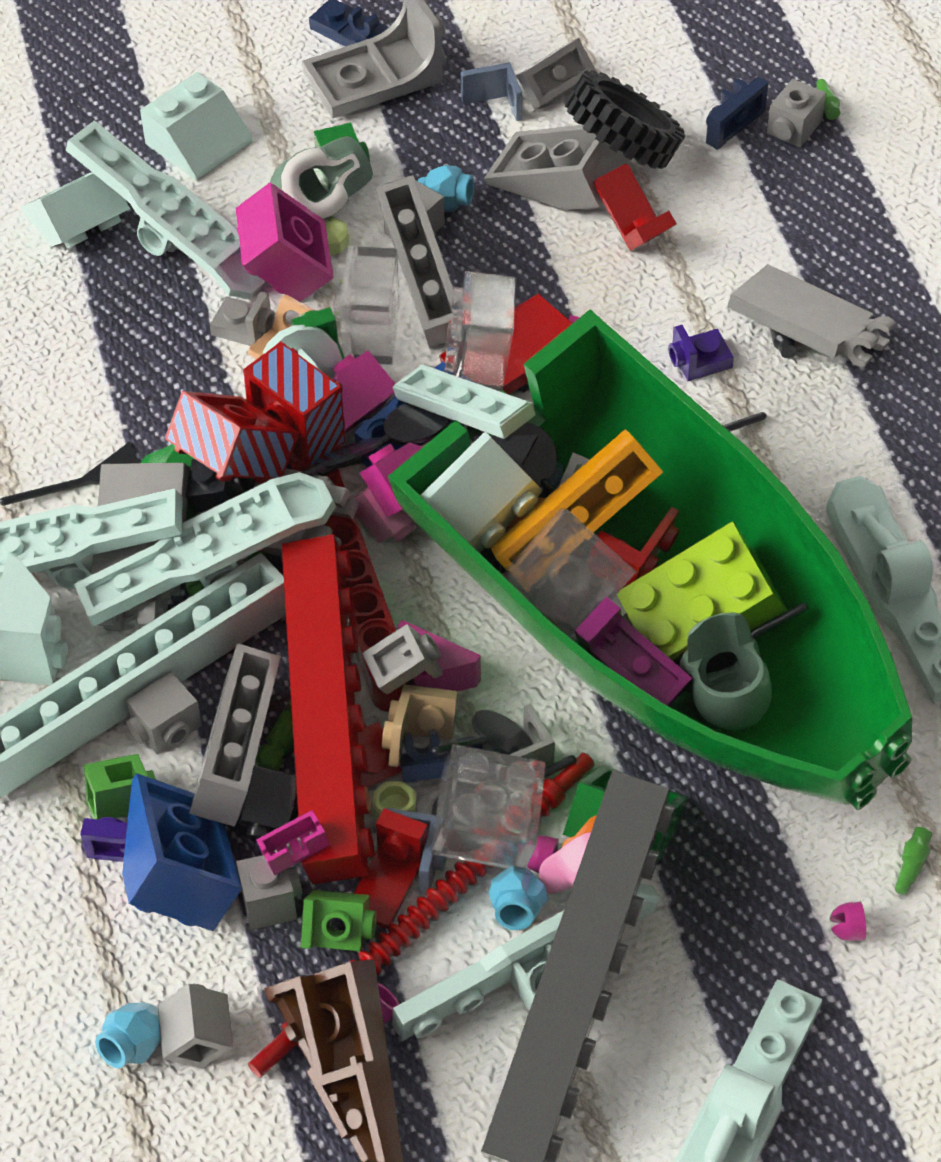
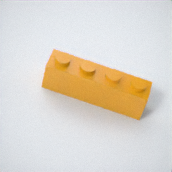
(589, 494)

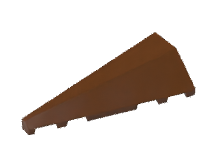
(344, 1041)

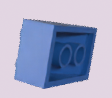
(176, 859)

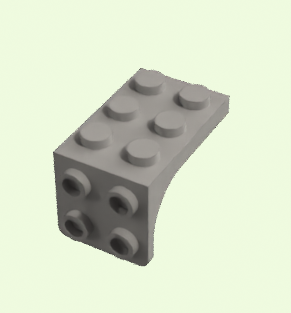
(381, 67)

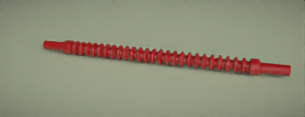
(427, 908)

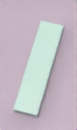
(464, 401)

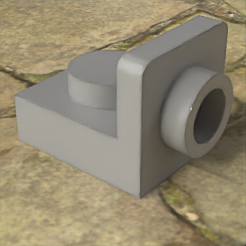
(243, 320)
(402, 658)

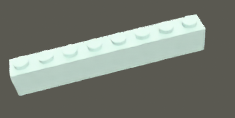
(176, 642)

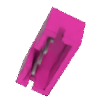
(293, 842)

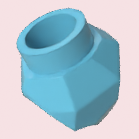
(452, 184)
(517, 897)
(129, 1034)

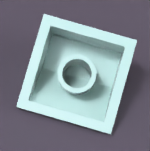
(194, 126)
(75, 209)
(482, 493)
(28, 628)

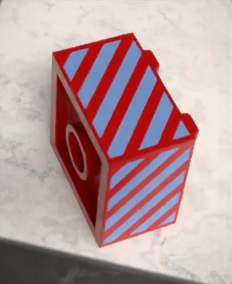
(299, 397)
(231, 436)

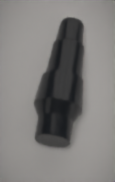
(783, 344)

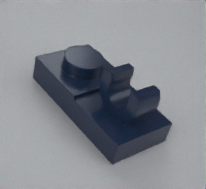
(344, 23)
(736, 111)
(420, 763)

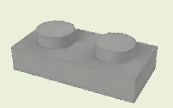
(555, 73)

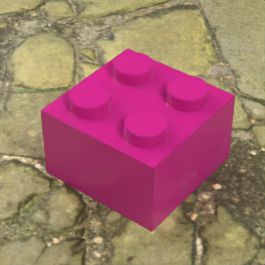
(283, 243)

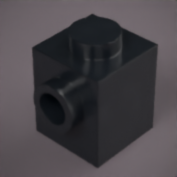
(208, 492)
(267, 802)

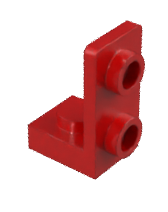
(631, 208)
(646, 559)
(393, 864)

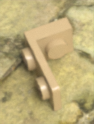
(417, 713)

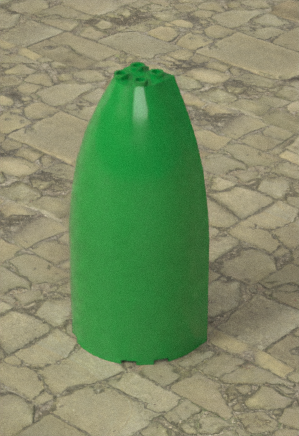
(836, 693)

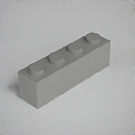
(418, 256)
(235, 735)

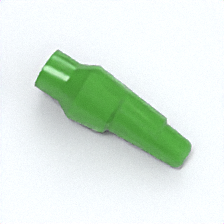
(832, 103)
(914, 856)

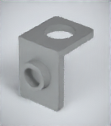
(542, 748)

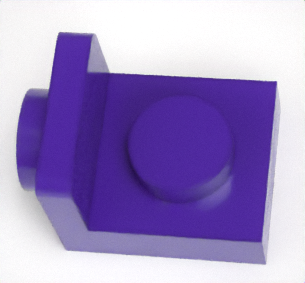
(700, 353)
(104, 838)

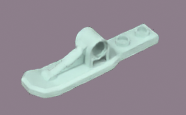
(168, 210)
(68, 537)
(209, 544)
(891, 573)
(514, 962)
(749, 1093)

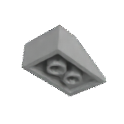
(555, 166)

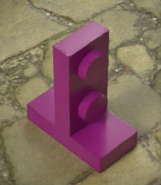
(631, 654)

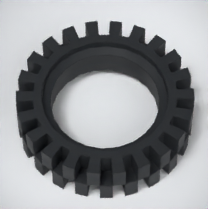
(624, 119)

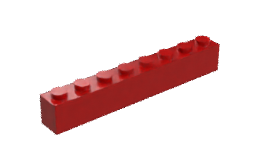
(325, 707)

